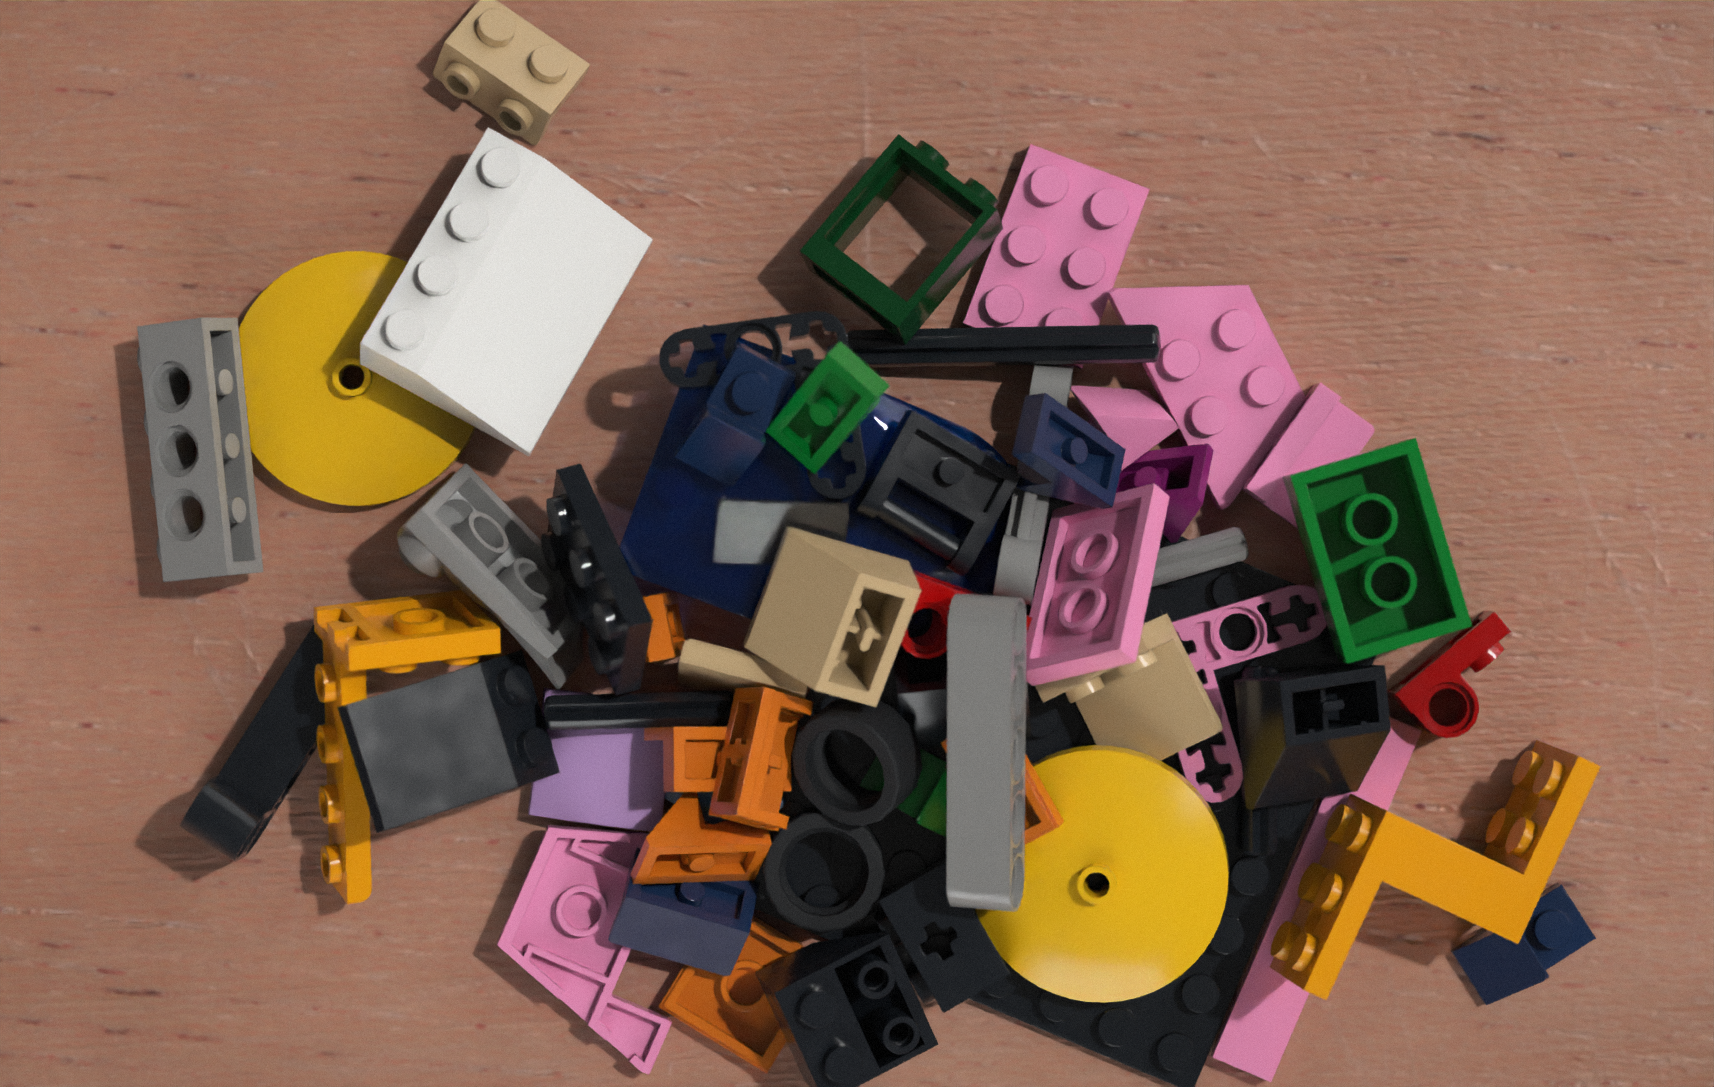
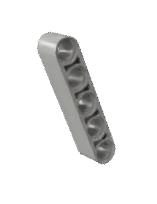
(986, 751)

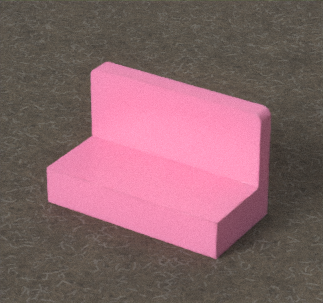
(1316, 435)

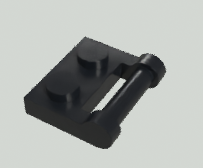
(946, 473)

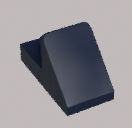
(735, 415)
(1065, 455)
(1504, 967)

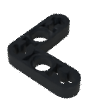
(804, 366)

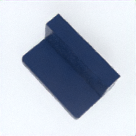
(686, 921)

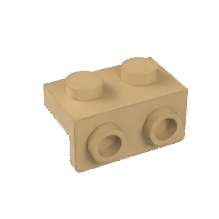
(509, 69)

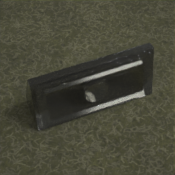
(753, 527)

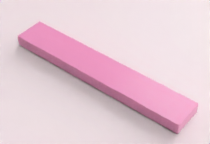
(1266, 1001)

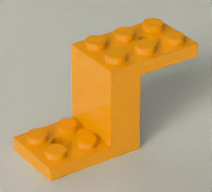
(1485, 889)

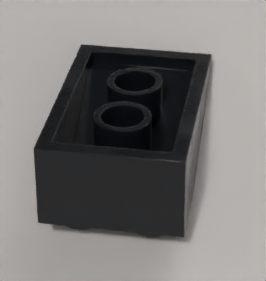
(448, 741)

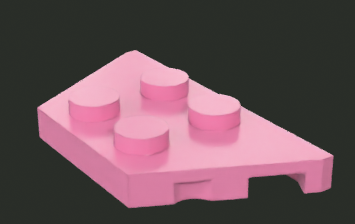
(1216, 374)

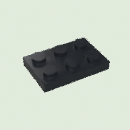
(597, 580)

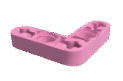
(1211, 655)

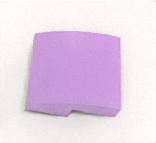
(602, 778)

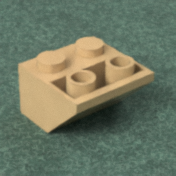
(833, 615)

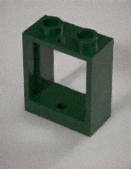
(927, 167)

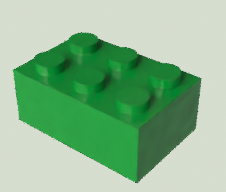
(1377, 551)

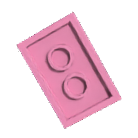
(1056, 246)
(1094, 585)

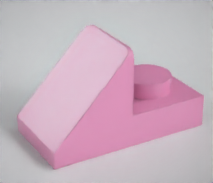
(1126, 417)

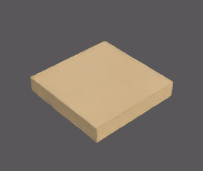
(723, 669)

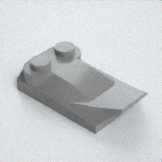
(499, 565)

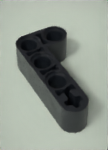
(265, 763)

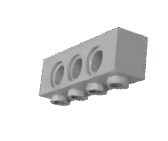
(217, 422)

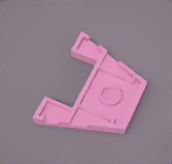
(563, 932)

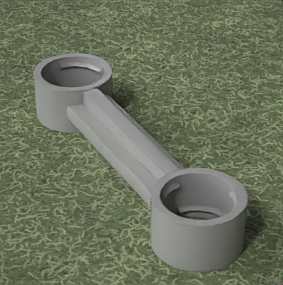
(1027, 510)

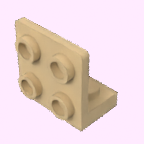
(1146, 704)

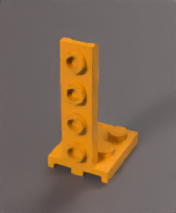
(393, 638)

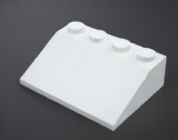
(505, 293)

